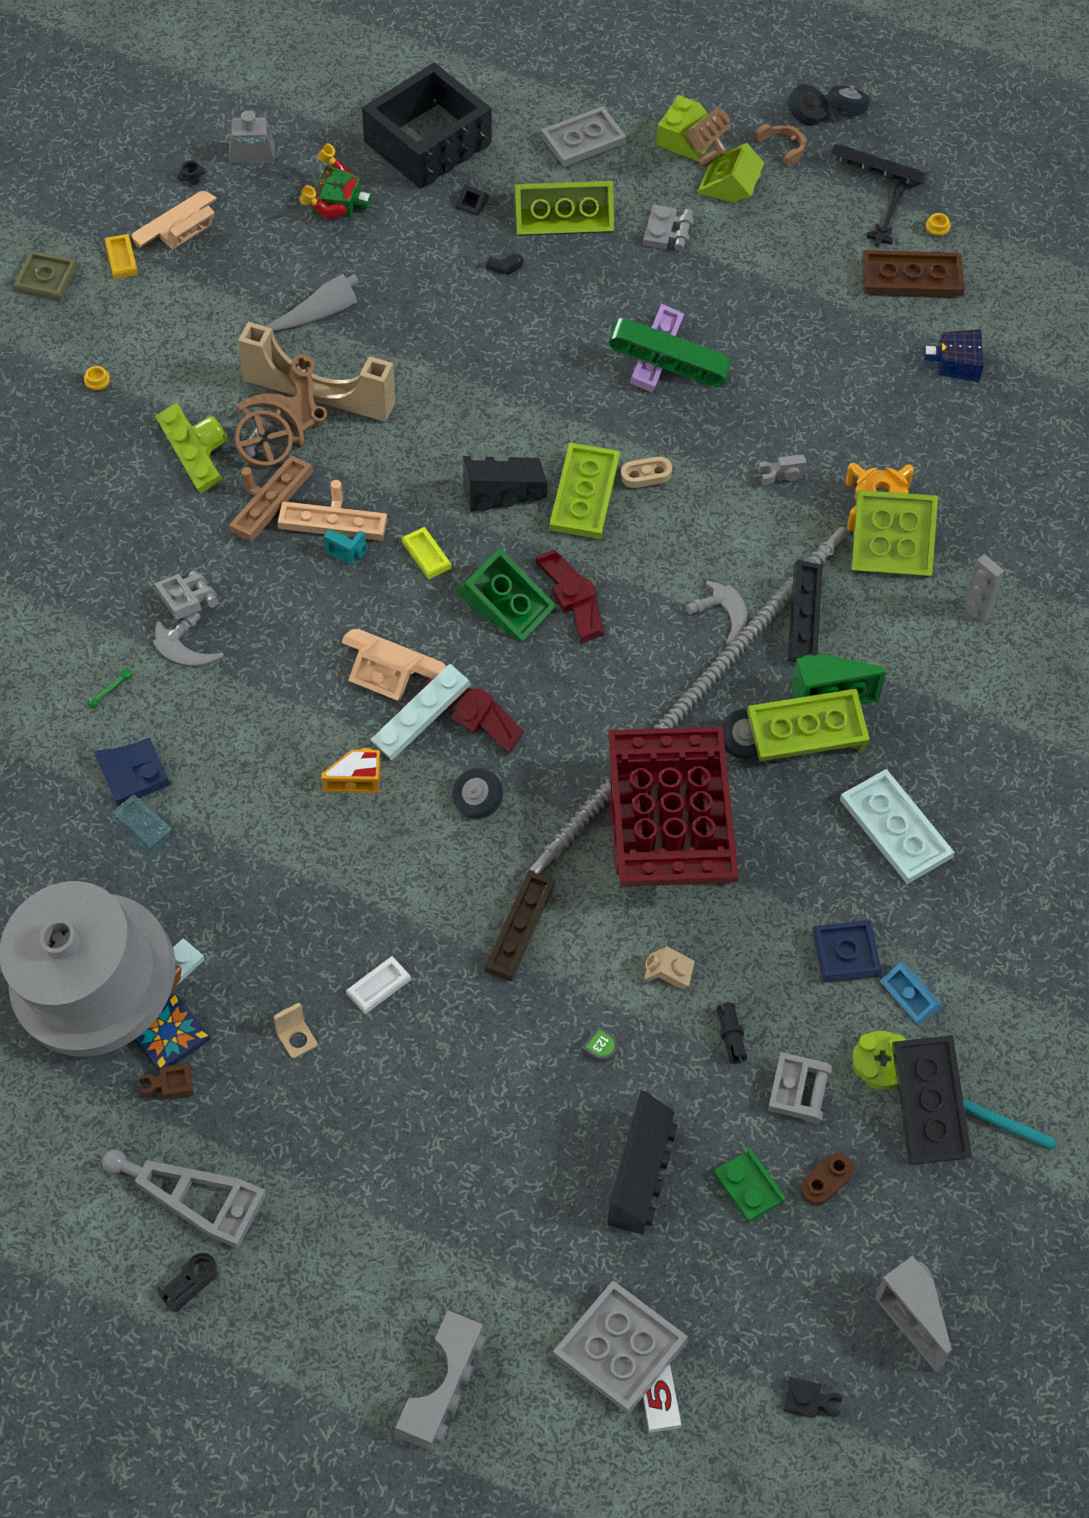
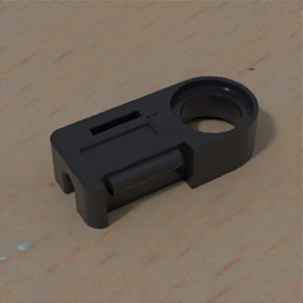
(187, 1283)

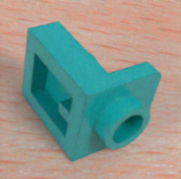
(345, 548)

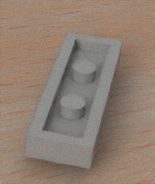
(983, 588)

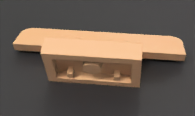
(179, 223)
(386, 665)

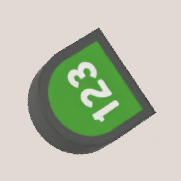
(600, 1046)

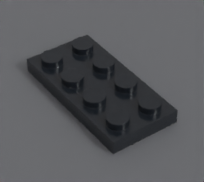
(931, 1099)

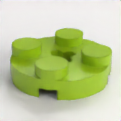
(867, 1068)

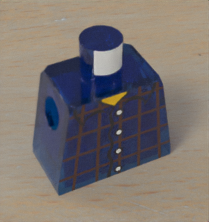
(958, 354)

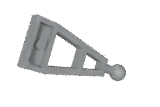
(232, 1219)

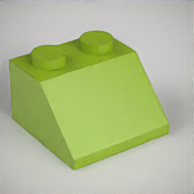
(675, 123)
(732, 175)

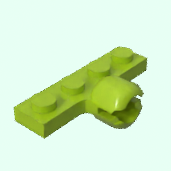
(194, 444)

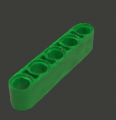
(669, 352)

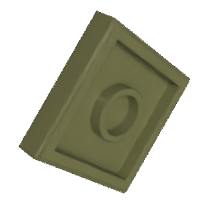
(45, 275)

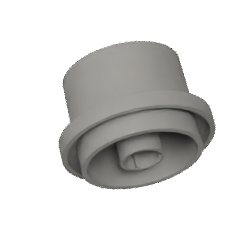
(85, 968)

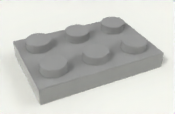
(583, 136)

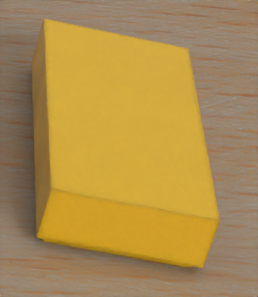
(121, 256)

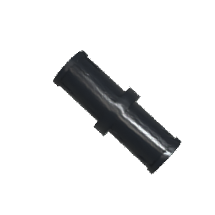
(732, 1033)

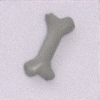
(268, 427)

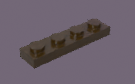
(519, 926)

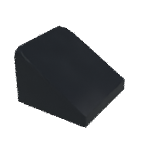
(472, 200)

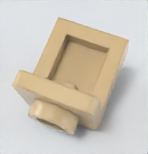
(670, 967)

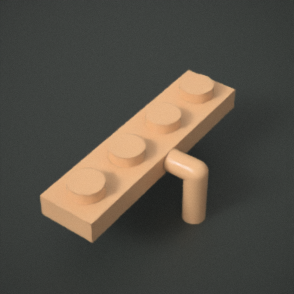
(322, 518)

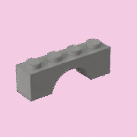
(425, 1416)

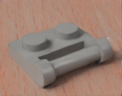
(790, 1083)

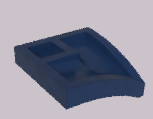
(132, 770)

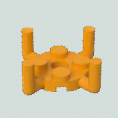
(871, 479)

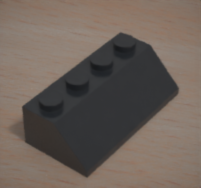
(641, 1164)

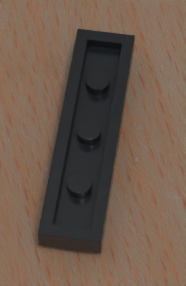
(889, 168)
(805, 610)

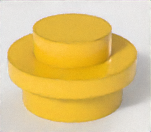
(938, 224)
(96, 378)

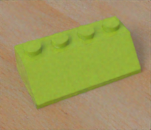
(564, 207)

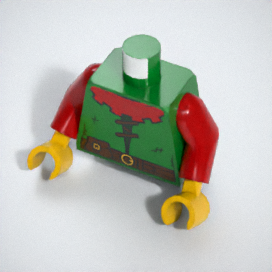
(336, 190)

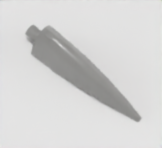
(326, 301)

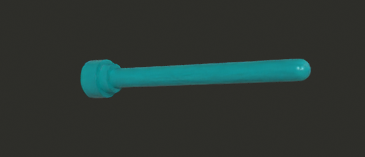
(1009, 1125)

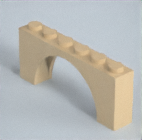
(268, 366)

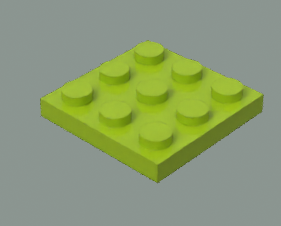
(894, 533)

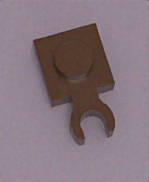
(173, 1082)

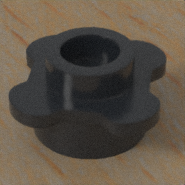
(191, 172)

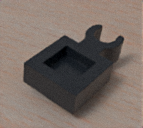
(805, 1398)

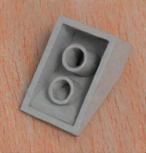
(913, 1304)

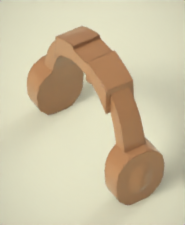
(793, 156)

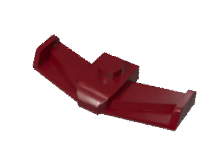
(573, 593)
(478, 709)

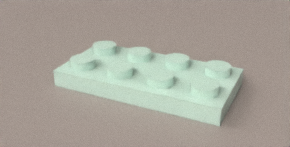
(897, 826)

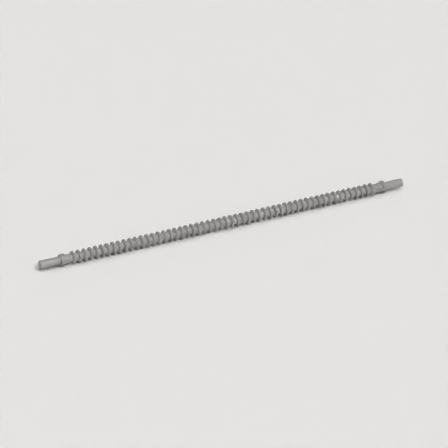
(689, 699)

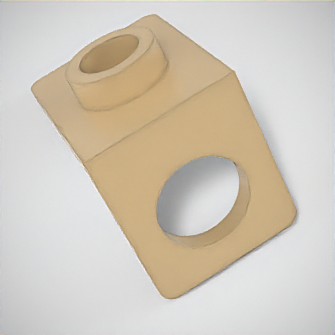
(291, 1022)

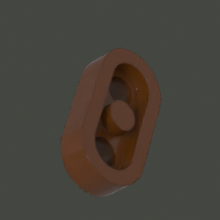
(827, 1178)

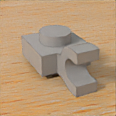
(787, 468)

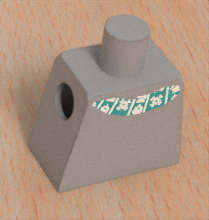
(251, 140)

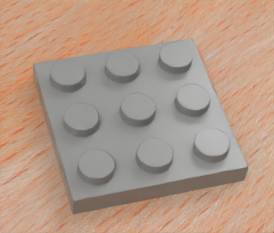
(620, 1346)

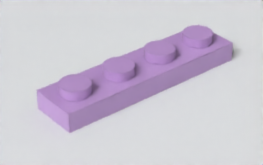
(646, 374)

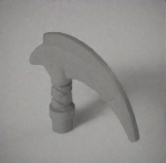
(729, 600)
(170, 647)

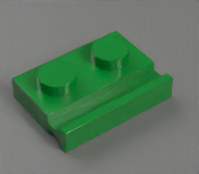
(749, 1186)

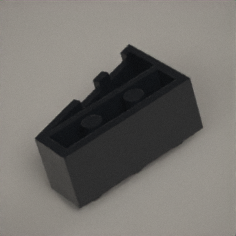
(502, 483)

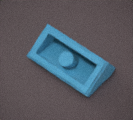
(911, 993)

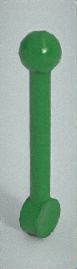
(125, 675)

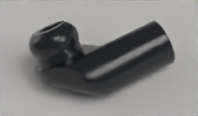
(507, 265)

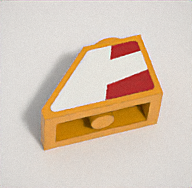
(354, 773)

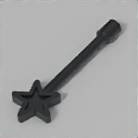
(882, 233)

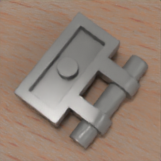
(660, 228)
(180, 599)

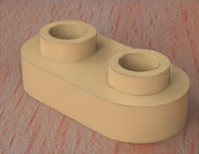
(645, 472)

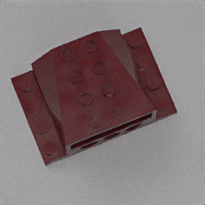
(670, 807)

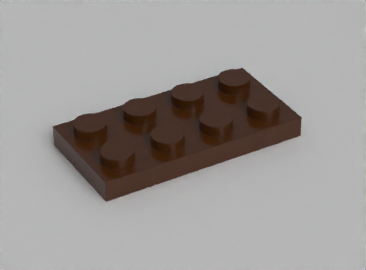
(912, 273)

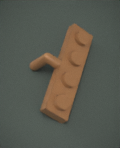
(708, 132)
(269, 498)

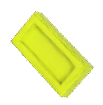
(426, 553)

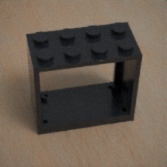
(410, 99)

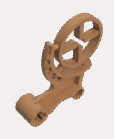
(298, 409)

